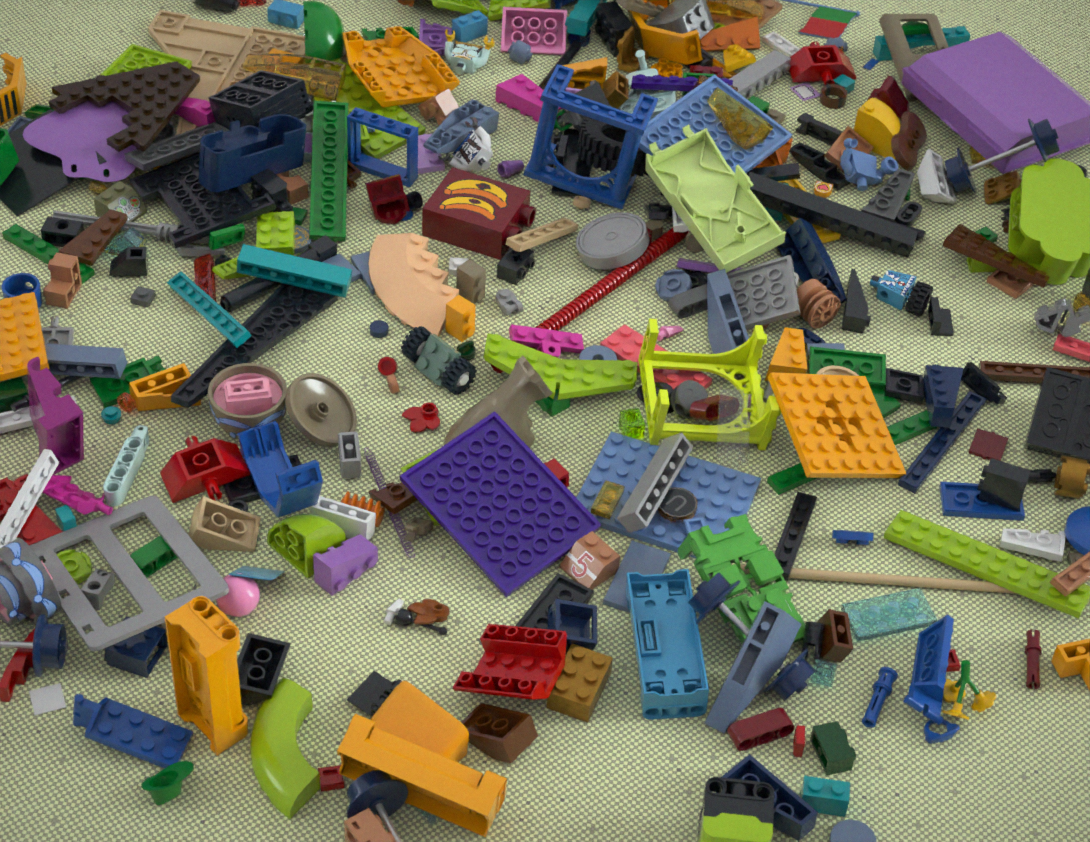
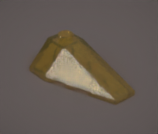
(740, 122)

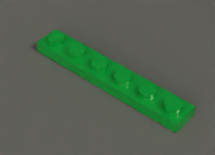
(39, 248)

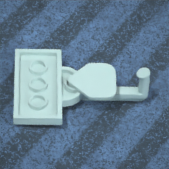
(665, 97)

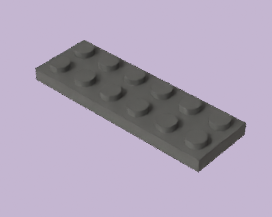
(171, 148)

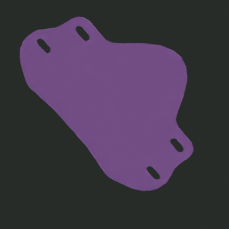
(78, 134)

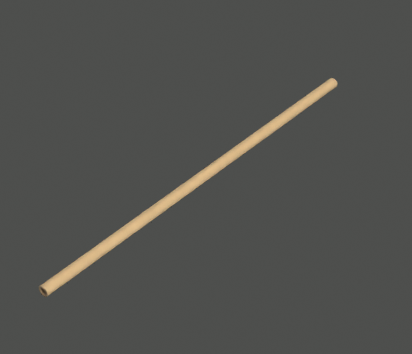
(897, 580)

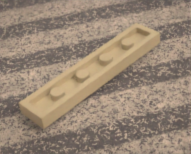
(541, 234)

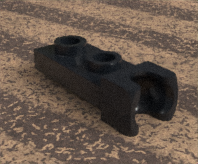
(817, 129)

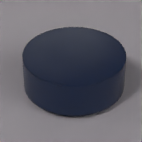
(379, 329)

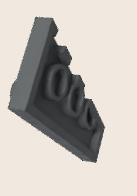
(891, 196)

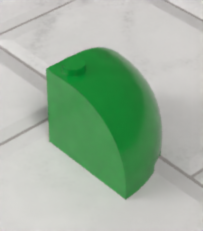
(322, 31)

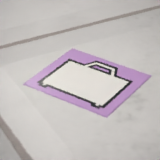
(805, 91)

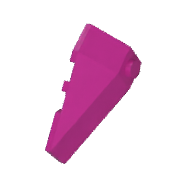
(196, 111)

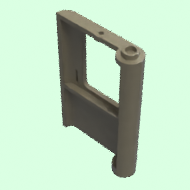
(899, 46)

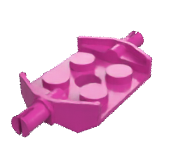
(70, 494)

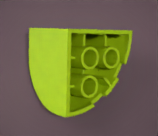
(301, 537)

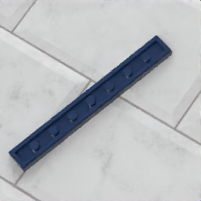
(941, 443)

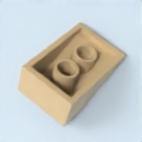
(223, 527)

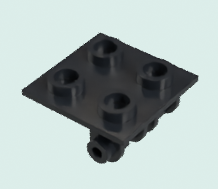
(372, 693)

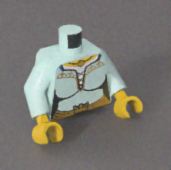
(466, 56)

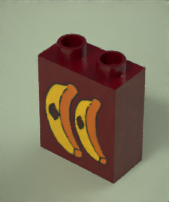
(476, 213)

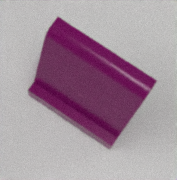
(55, 419)

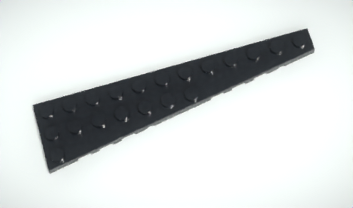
(270, 324)

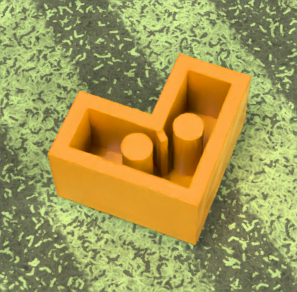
(1073, 659)

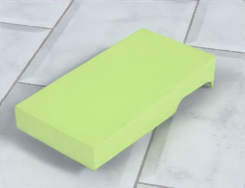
(713, 200)

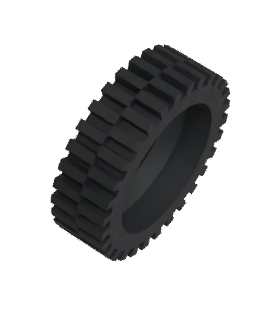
(602, 144)

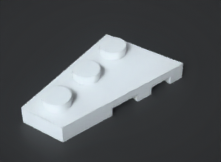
(1038, 544)

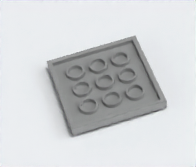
(766, 292)

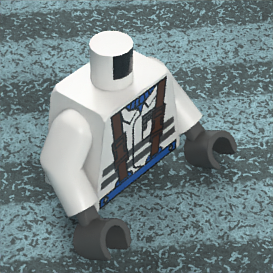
(473, 151)

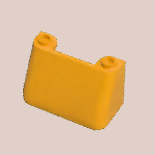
(422, 722)

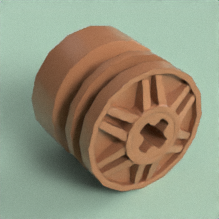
(817, 303)

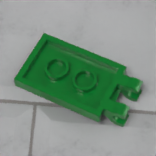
(110, 388)

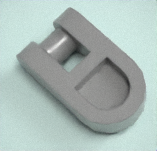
(508, 302)

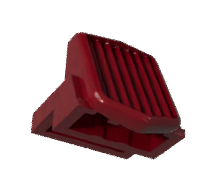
(892, 96)
(387, 199)

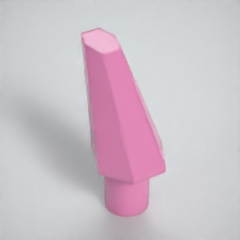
(668, 331)

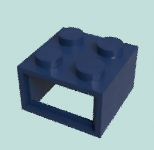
(575, 620)
(134, 651)

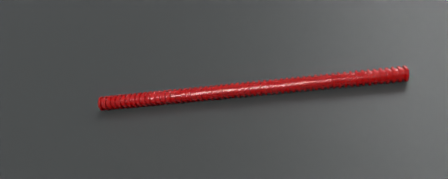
(609, 283)

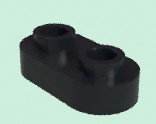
(909, 213)

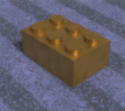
(580, 683)

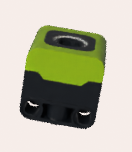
(736, 811)

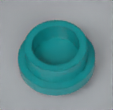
(111, 414)

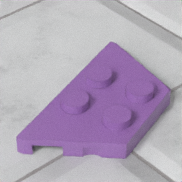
(434, 36)

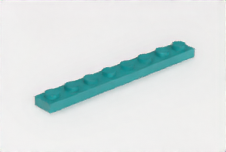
(209, 309)

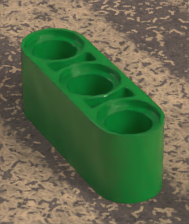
(153, 556)

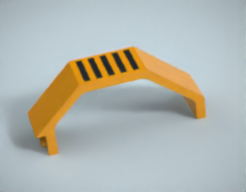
(665, 44)
(12, 95)

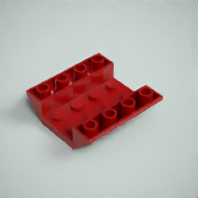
(516, 662)

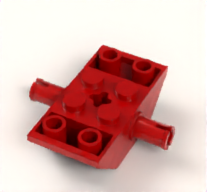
(820, 64)
(203, 468)

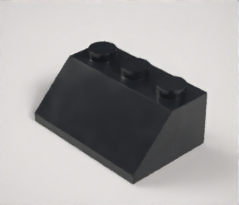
(260, 667)

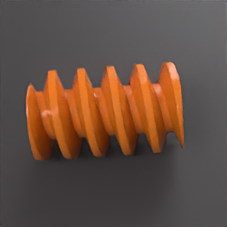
(366, 506)

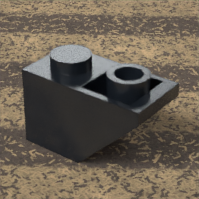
(130, 262)

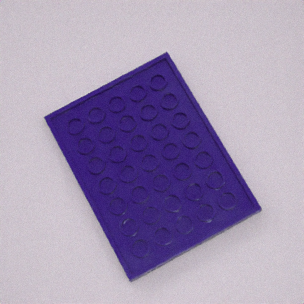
(500, 503)

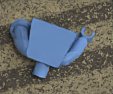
(862, 167)

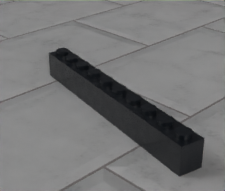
(833, 215)

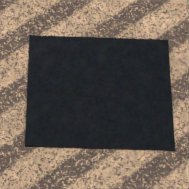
(35, 175)

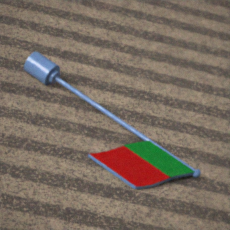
(826, 21)

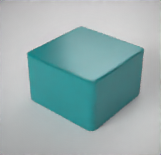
(846, 82)
(65, 518)

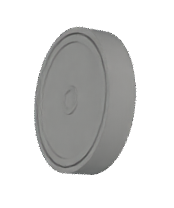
(612, 240)

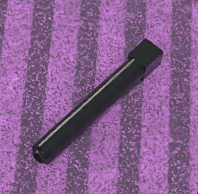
(318, 251)

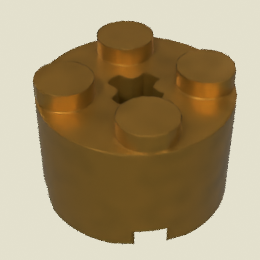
(1071, 477)

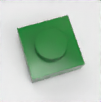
(988, 234)

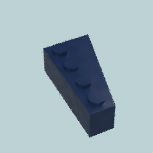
(941, 392)
(791, 812)

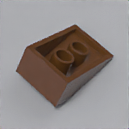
(500, 731)

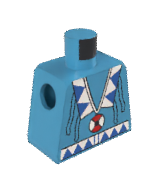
(893, 288)

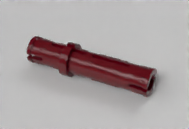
(1033, 651)

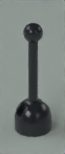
(405, 618)

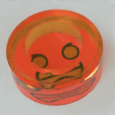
(126, 402)

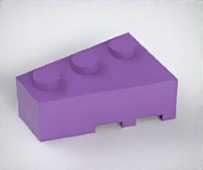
(344, 564)

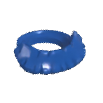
(932, 737)

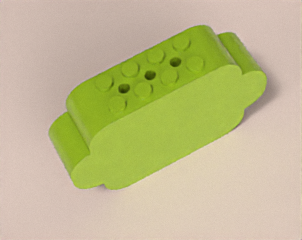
(1052, 220)

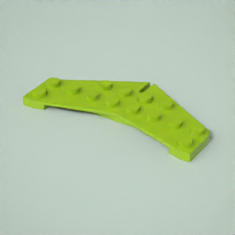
(570, 376)

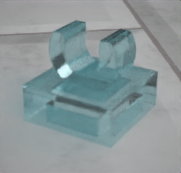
(824, 673)

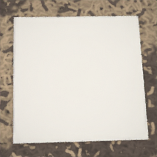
(47, 699)

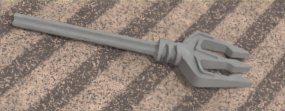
(159, 231)

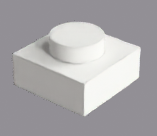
(454, 263)

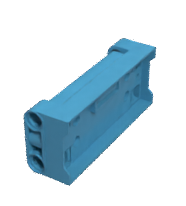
(667, 645)

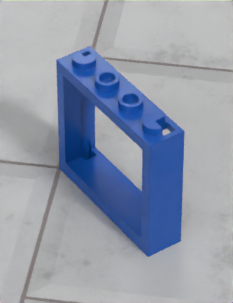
(375, 166)

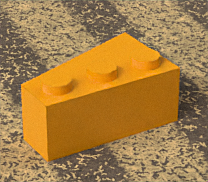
(156, 389)

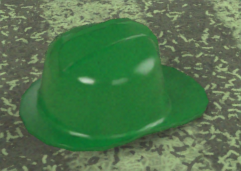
(168, 782)

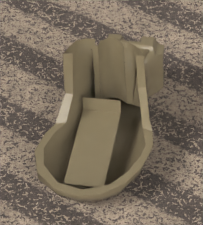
(509, 401)

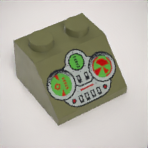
(122, 199)

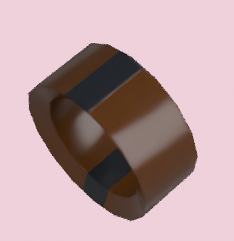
(833, 89)

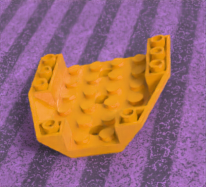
(398, 67)

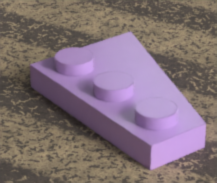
(428, 160)

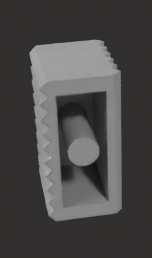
(349, 455)

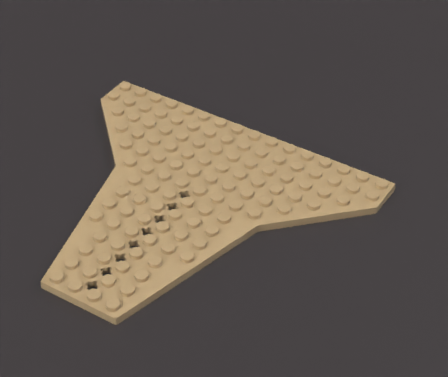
(217, 50)

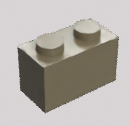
(471, 281)

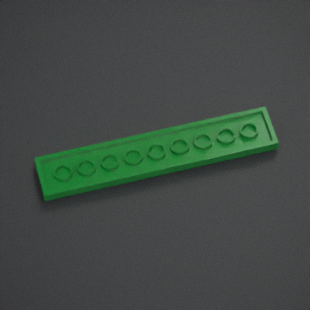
(329, 171)

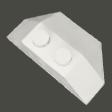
(933, 179)

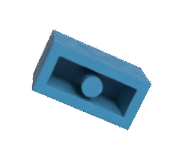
(286, 13)
(470, 26)

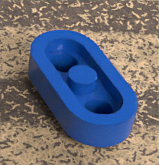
(843, 536)

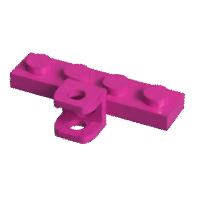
(547, 340)

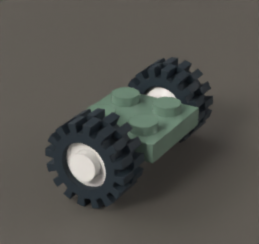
(438, 360)

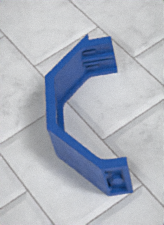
(277, 482)

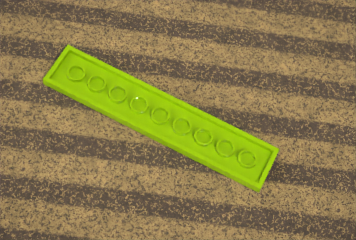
(984, 562)

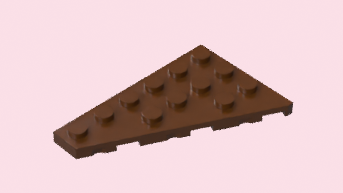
(979, 248)

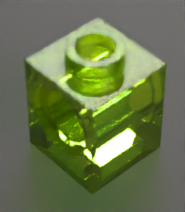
(632, 423)

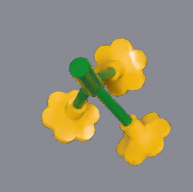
(955, 691)

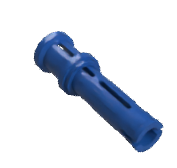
(882, 689)

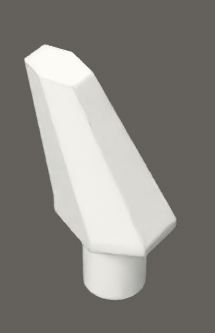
(392, 611)

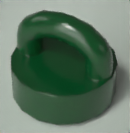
(467, 350)

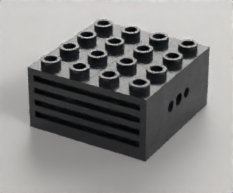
(260, 97)
(1061, 416)

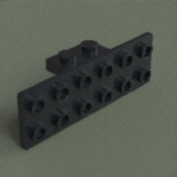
(568, 157)

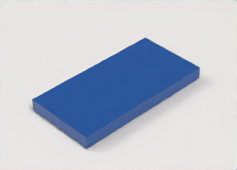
(964, 501)

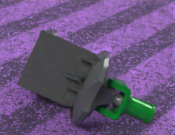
(592, 92)

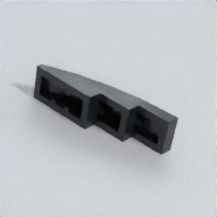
(816, 164)

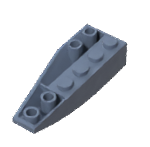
(453, 128)
(725, 321)
(754, 665)

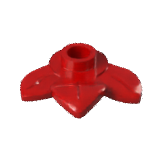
(423, 417)

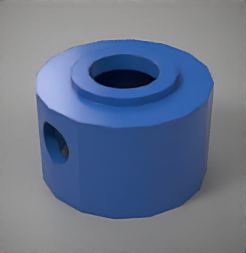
(16, 285)

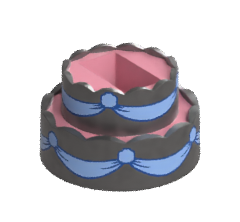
(25, 585)

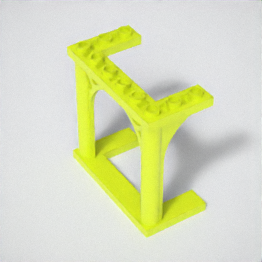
(737, 361)

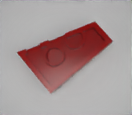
(38, 524)

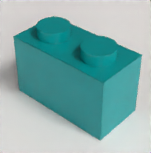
(826, 795)

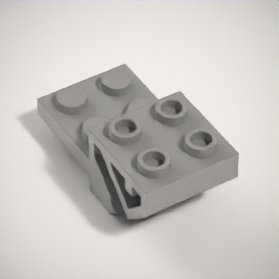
(1048, 317)

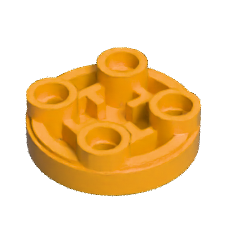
(668, 68)

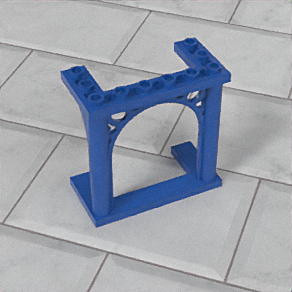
(543, 150)

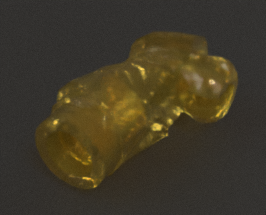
(97, 187)

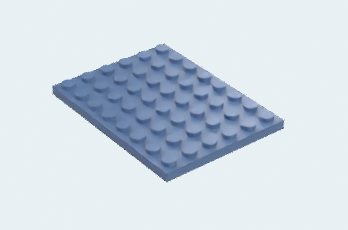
(696, 112)
(718, 490)

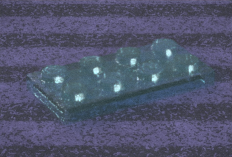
(889, 614)

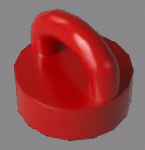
(387, 366)

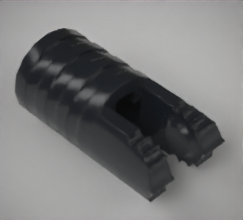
(813, 637)

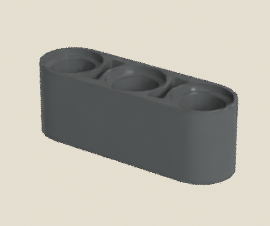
(689, 302)

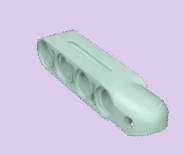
(126, 466)

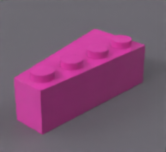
(521, 94)

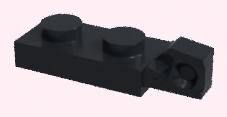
(982, 384)

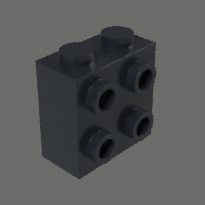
(1003, 484)

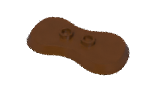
(908, 140)

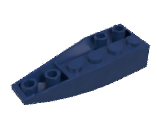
(810, 257)

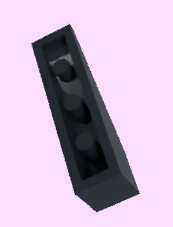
(856, 307)

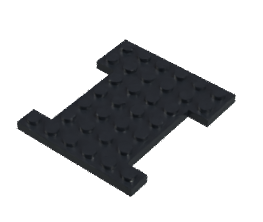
(195, 206)

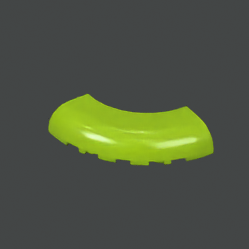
(275, 752)

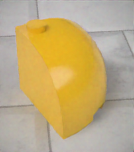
(877, 125)

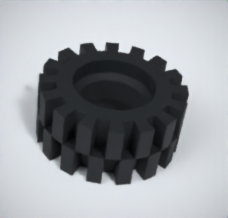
(919, 299)

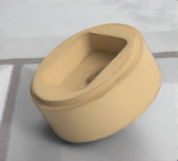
(581, 202)

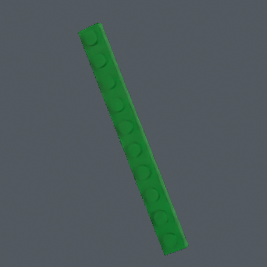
(900, 432)

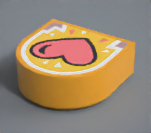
(823, 189)

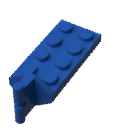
(930, 669)
(131, 731)

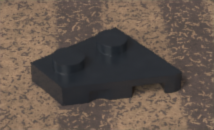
(657, 211)

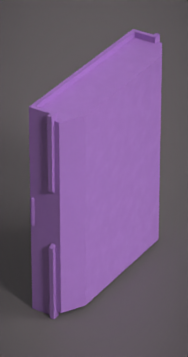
(990, 92)

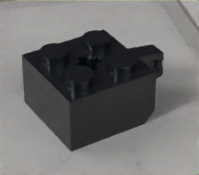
(269, 183)

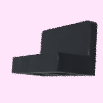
(939, 319)

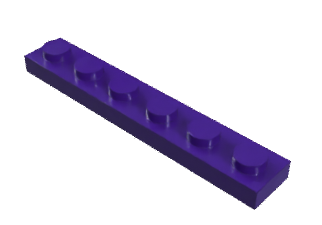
(670, 83)

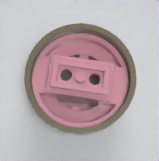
(247, 397)

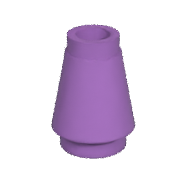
(509, 167)

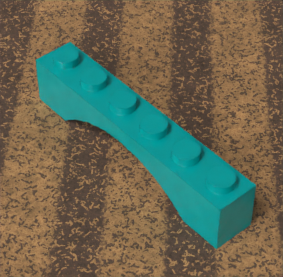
(953, 36)

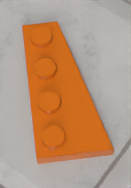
(741, 33)

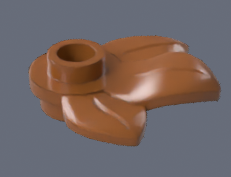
(429, 611)

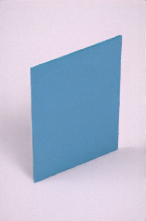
(258, 573)

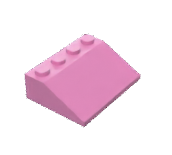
(536, 27)

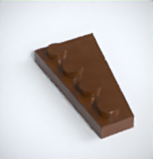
(95, 238)

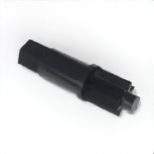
(1041, 475)

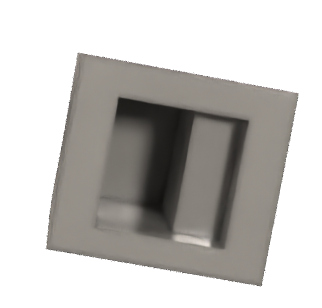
(97, 587)

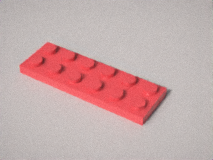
(627, 346)

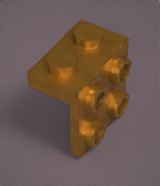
(626, 58)
(1001, 187)

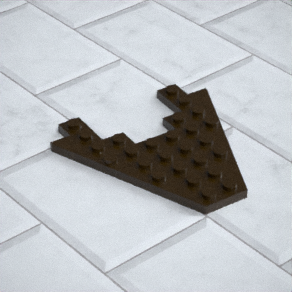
(147, 93)

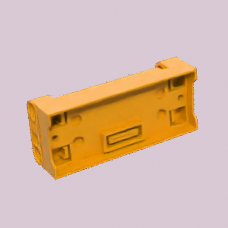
(206, 671)
(431, 779)

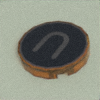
(678, 505)

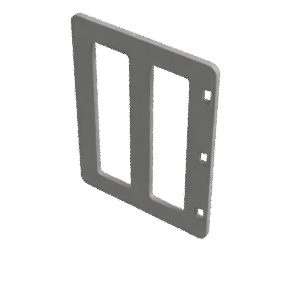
(154, 609)

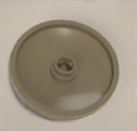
(320, 408)

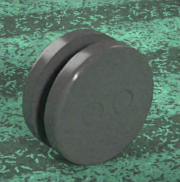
(685, 395)

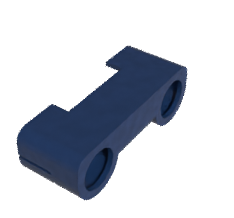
(237, 154)

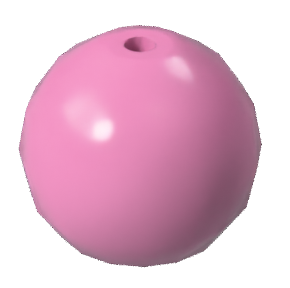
(241, 598)

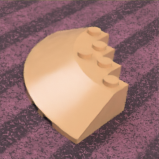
(410, 281)

